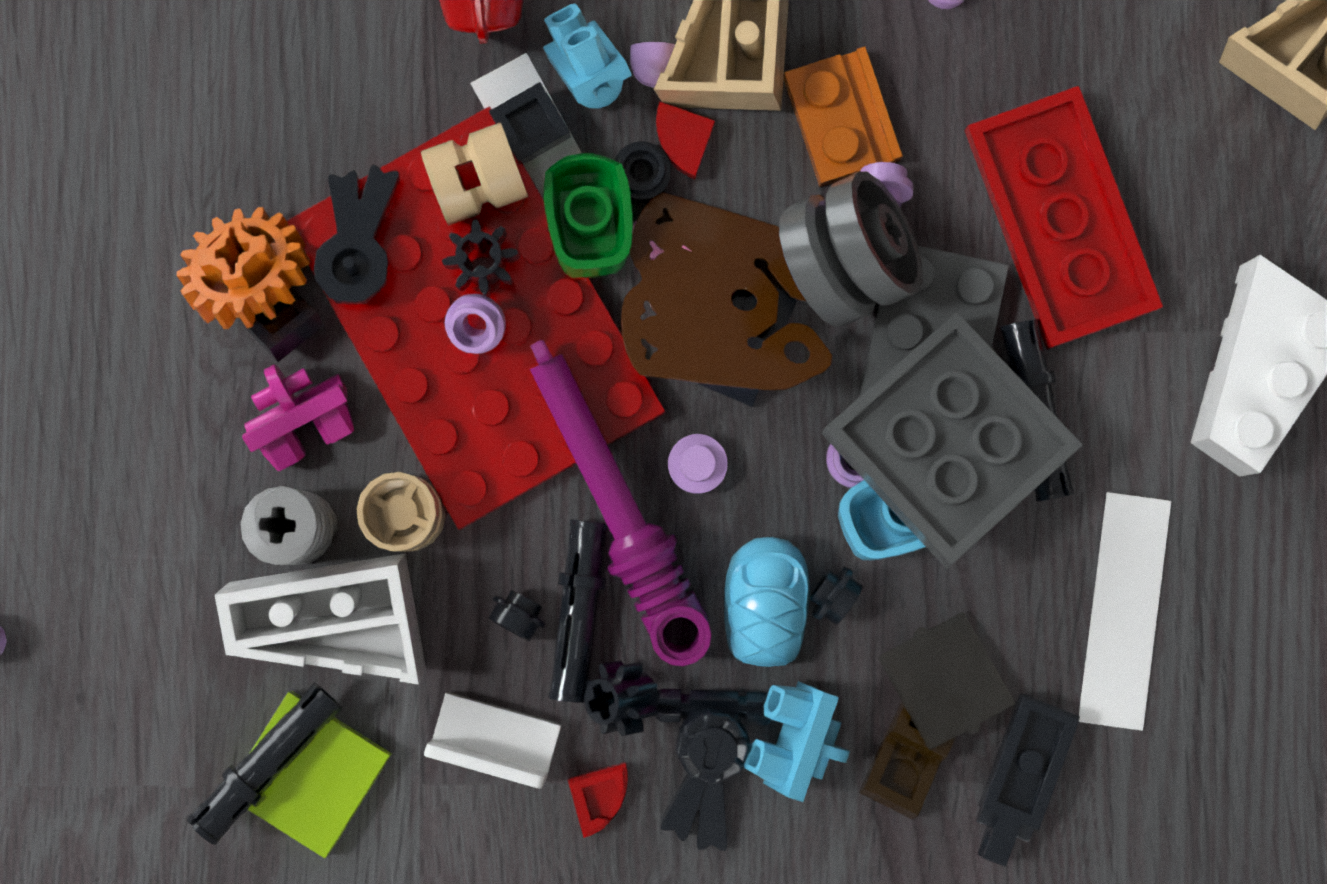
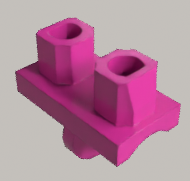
(275, 429)

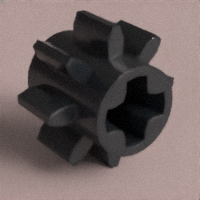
(480, 242)
(621, 698)

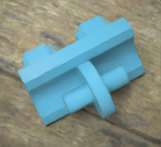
(585, 58)
(803, 743)

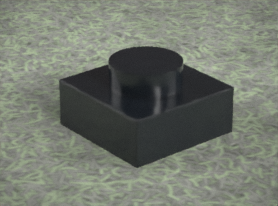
(530, 123)
(288, 329)

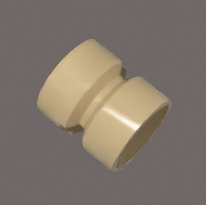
(494, 166)
(400, 512)

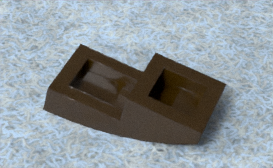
(903, 767)

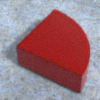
(683, 137)
(598, 796)

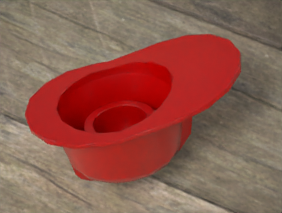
(481, 16)

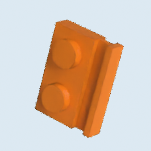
(841, 115)

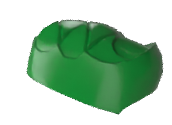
(588, 214)

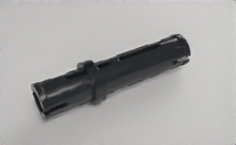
(1030, 365)
(578, 610)
(255, 773)

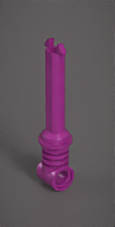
(639, 549)

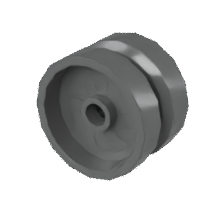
(850, 249)

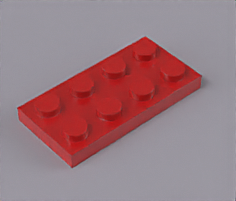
(1063, 217)

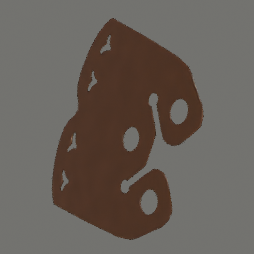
(695, 322)

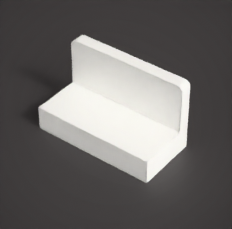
(494, 740)

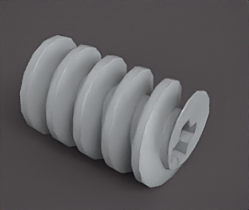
(264, 523)

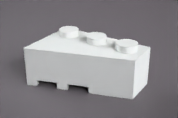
(1264, 367)
(329, 617)

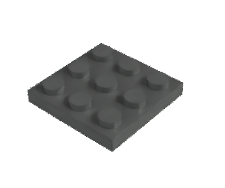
(951, 439)

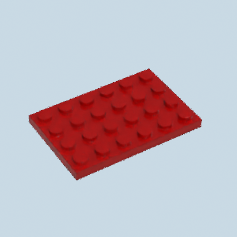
(481, 415)

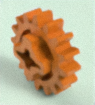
(247, 264)

